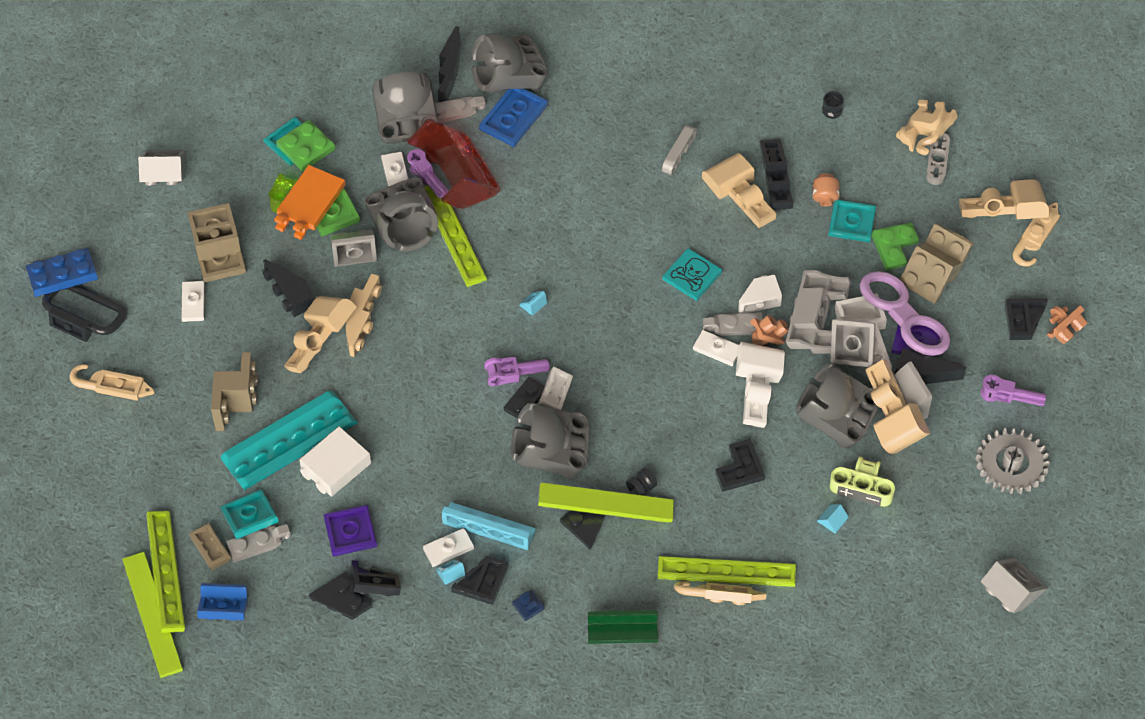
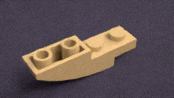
(360, 320)

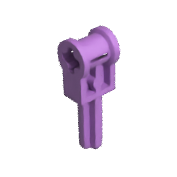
(423, 169)
(508, 370)
(1006, 391)

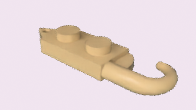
(1036, 235)
(112, 383)
(718, 592)

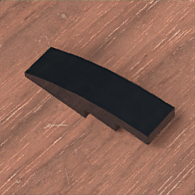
(449, 64)
(776, 174)

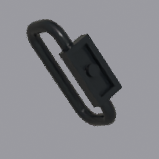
(78, 326)

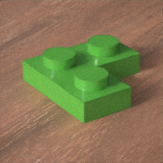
(890, 243)

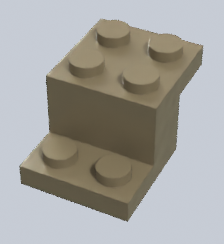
(216, 242)
(936, 262)
(234, 391)

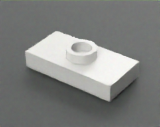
(394, 168)
(193, 301)
(716, 348)
(556, 389)
(448, 547)

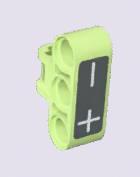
(863, 475)

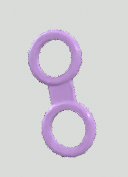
(904, 313)

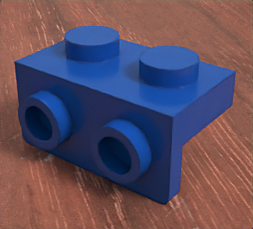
(222, 601)

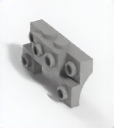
(812, 309)

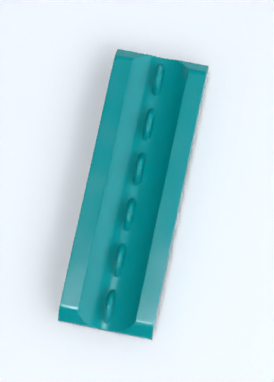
(286, 439)

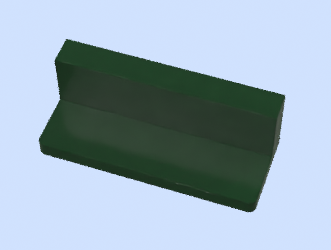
(622, 627)

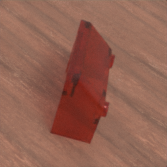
(459, 161)

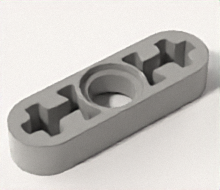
(681, 145)
(943, 152)

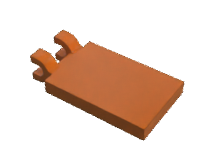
(308, 201)

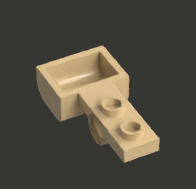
(733, 179)
(1025, 201)
(324, 316)
(902, 421)

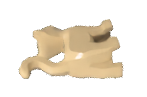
(926, 123)

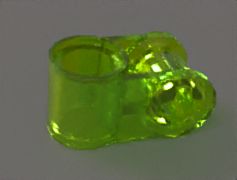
(280, 190)

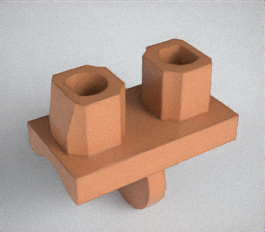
(768, 331)
(1061, 331)

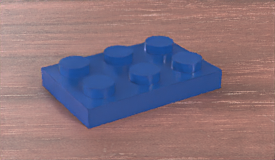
(513, 115)
(61, 272)

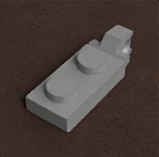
(459, 108)
(731, 323)
(257, 542)

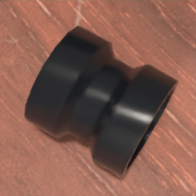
(832, 104)
(642, 482)

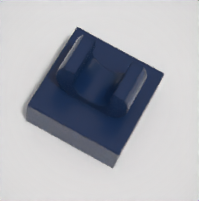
(528, 605)

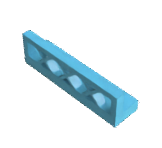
(488, 525)

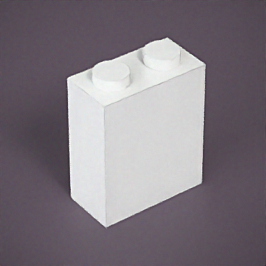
(334, 462)

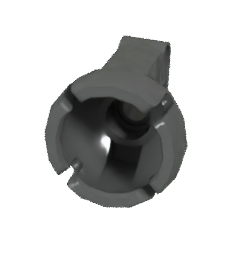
(509, 63)
(403, 104)
(403, 214)
(837, 406)
(554, 442)

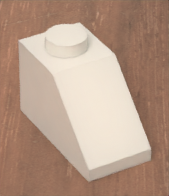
(761, 295)

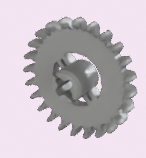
(1022, 446)

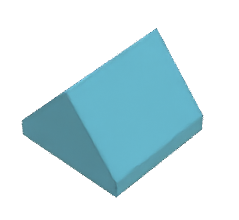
(534, 302)
(833, 517)
(451, 571)

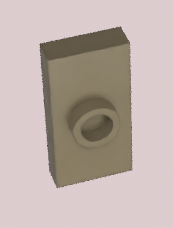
(210, 546)

